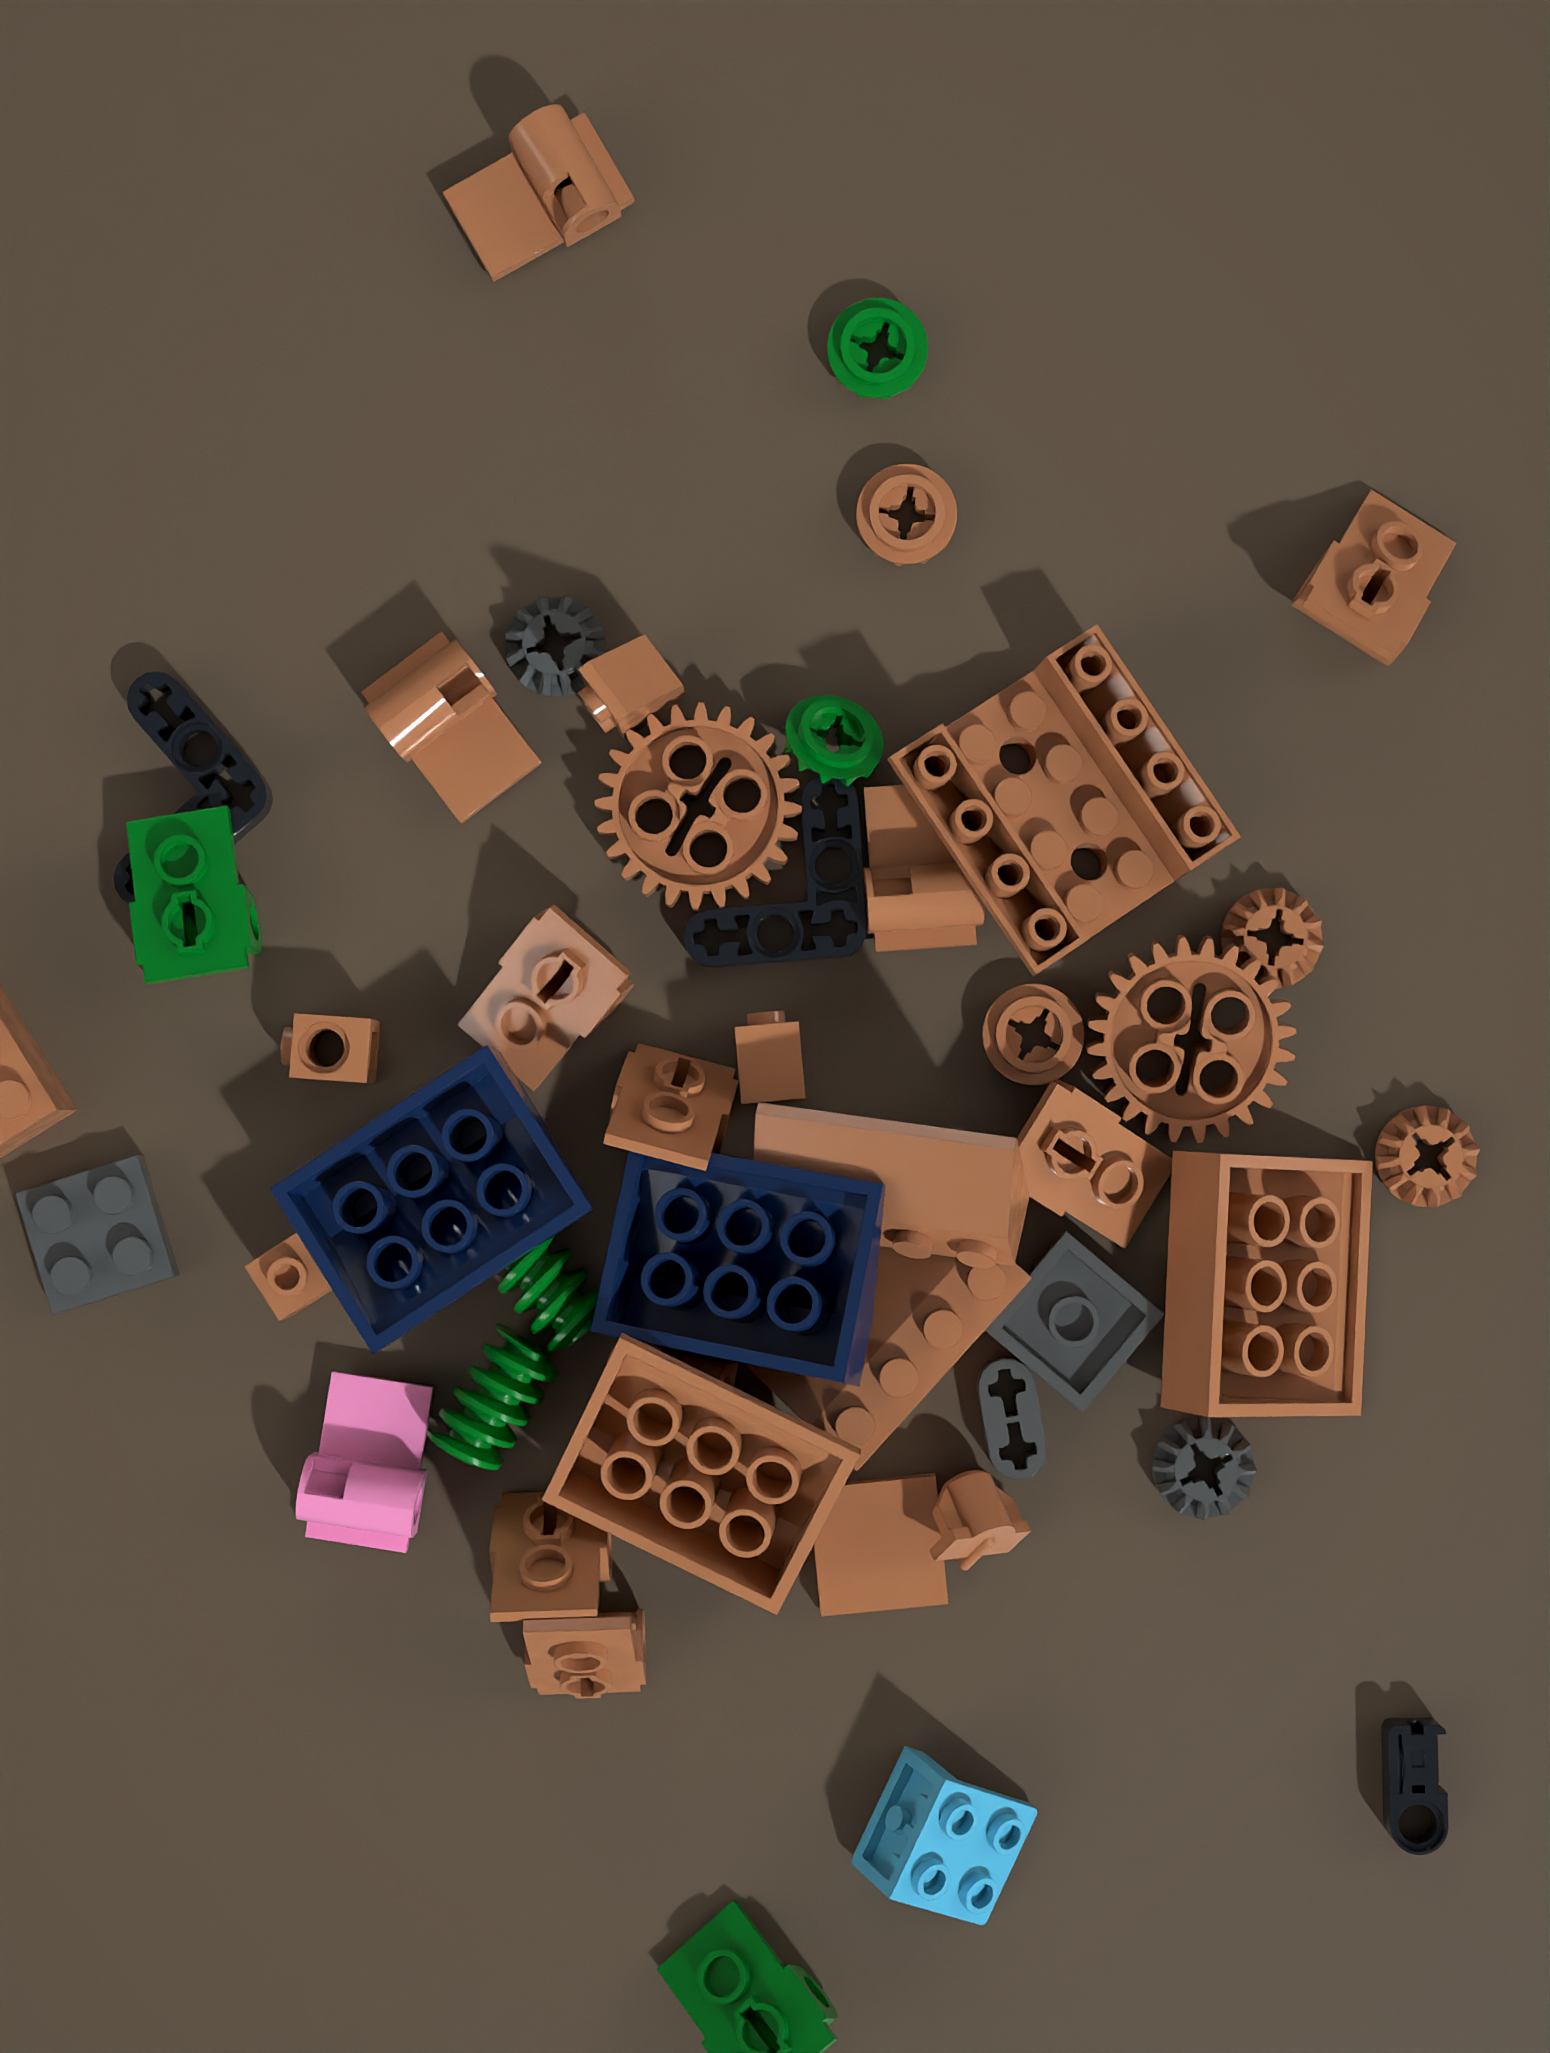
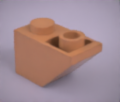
(628, 686)

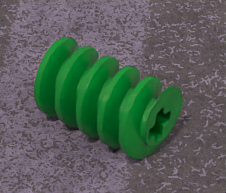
(552, 1293)
(495, 1401)

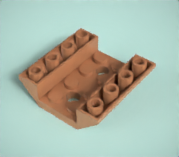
(1096, 781)

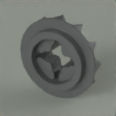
(528, 631)
(1175, 1459)

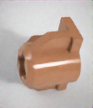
(975, 1519)

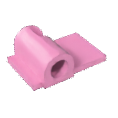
(368, 1469)

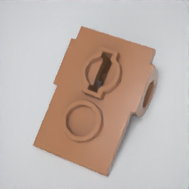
(513, 203)
(1376, 579)
(445, 720)
(912, 881)
(546, 995)
(671, 1106)
(1089, 1163)
(545, 1561)
(586, 1654)

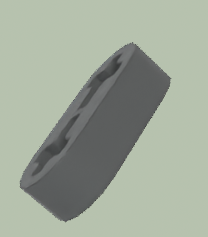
(1026, 1414)

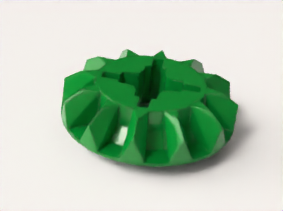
(865, 322)
(856, 734)

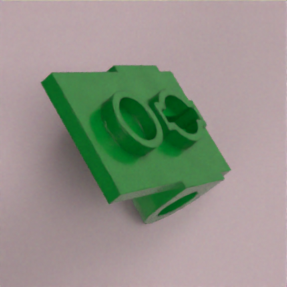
(188, 897)
(744, 1992)

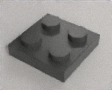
(97, 1234)
(1074, 1321)

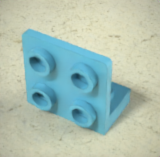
(941, 1840)

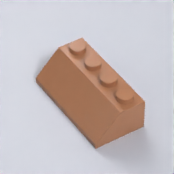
(943, 1185)

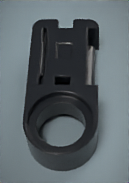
(1412, 1778)

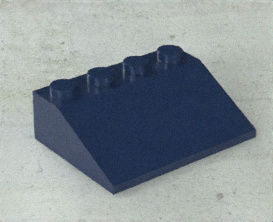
(432, 1198)
(745, 1264)

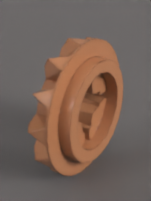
(931, 498)
(1296, 919)
(1061, 1025)
(1397, 1152)

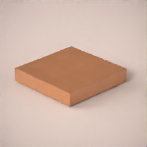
(878, 1548)

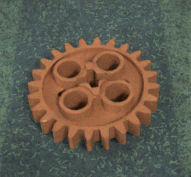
(648, 778)
(1248, 1046)

